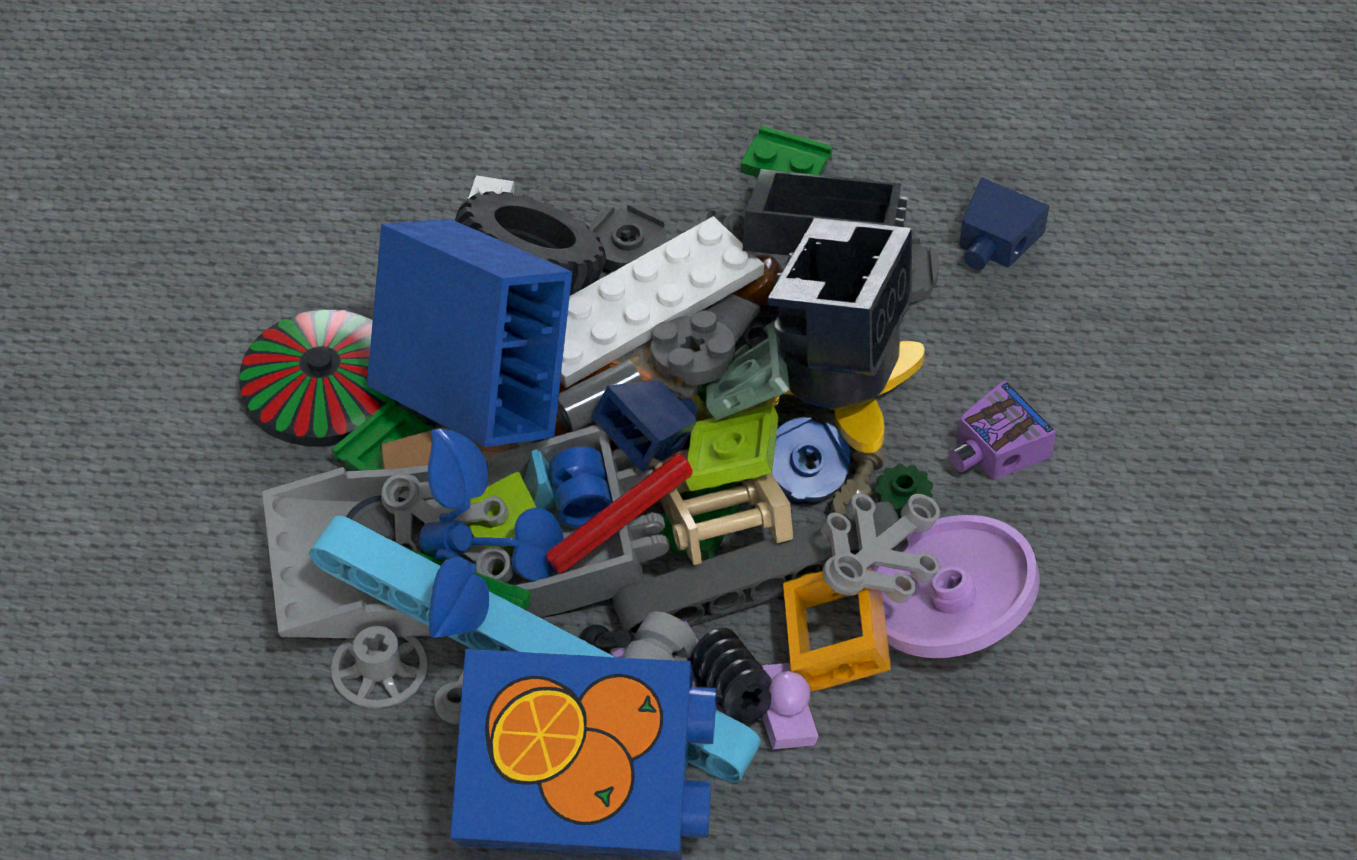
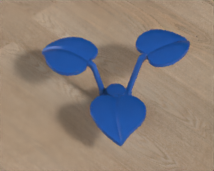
(458, 596)

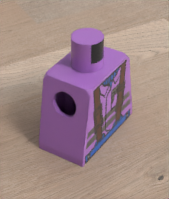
(1001, 434)

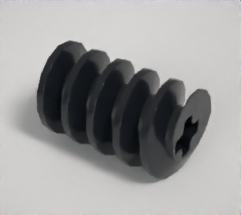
(730, 667)

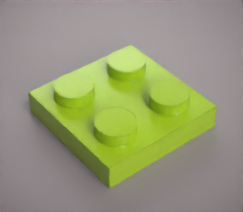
(732, 448)

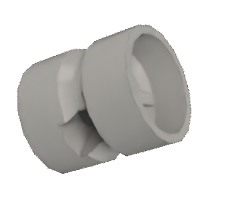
(662, 638)

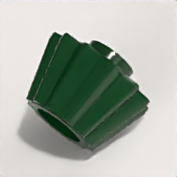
(900, 484)

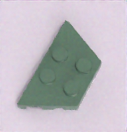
(750, 378)

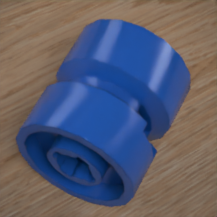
(579, 485)

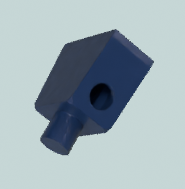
(1000, 225)
(645, 420)

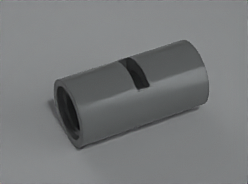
(580, 401)

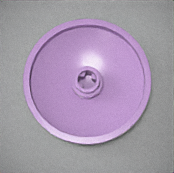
(976, 597)

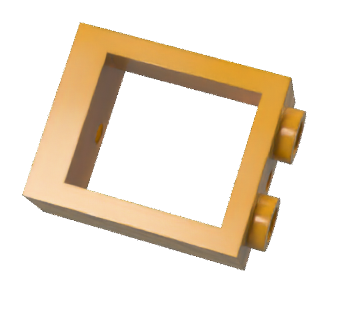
(842, 660)

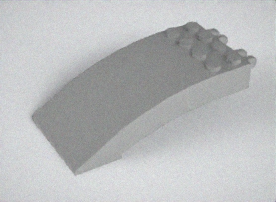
(325, 607)

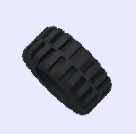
(539, 231)

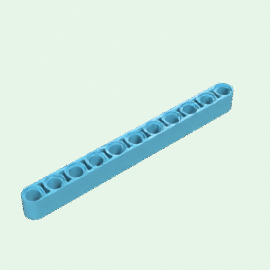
(407, 583)

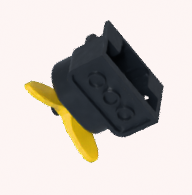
(843, 322)

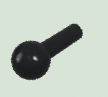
(604, 639)

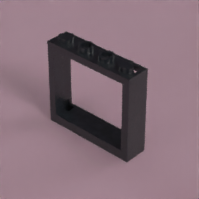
(814, 195)

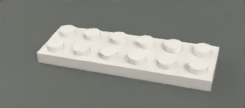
(653, 289)

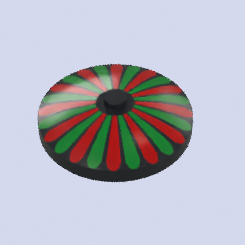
(310, 378)

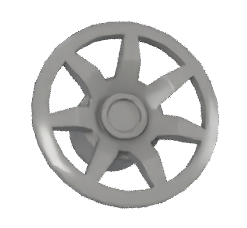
(378, 661)

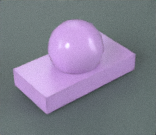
(789, 716)

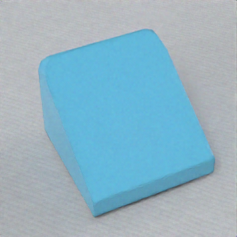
(538, 481)

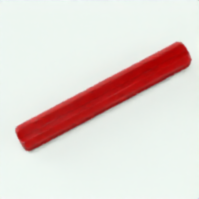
(619, 513)

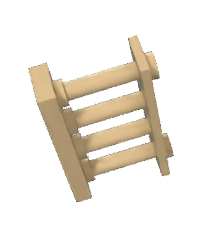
(764, 492)

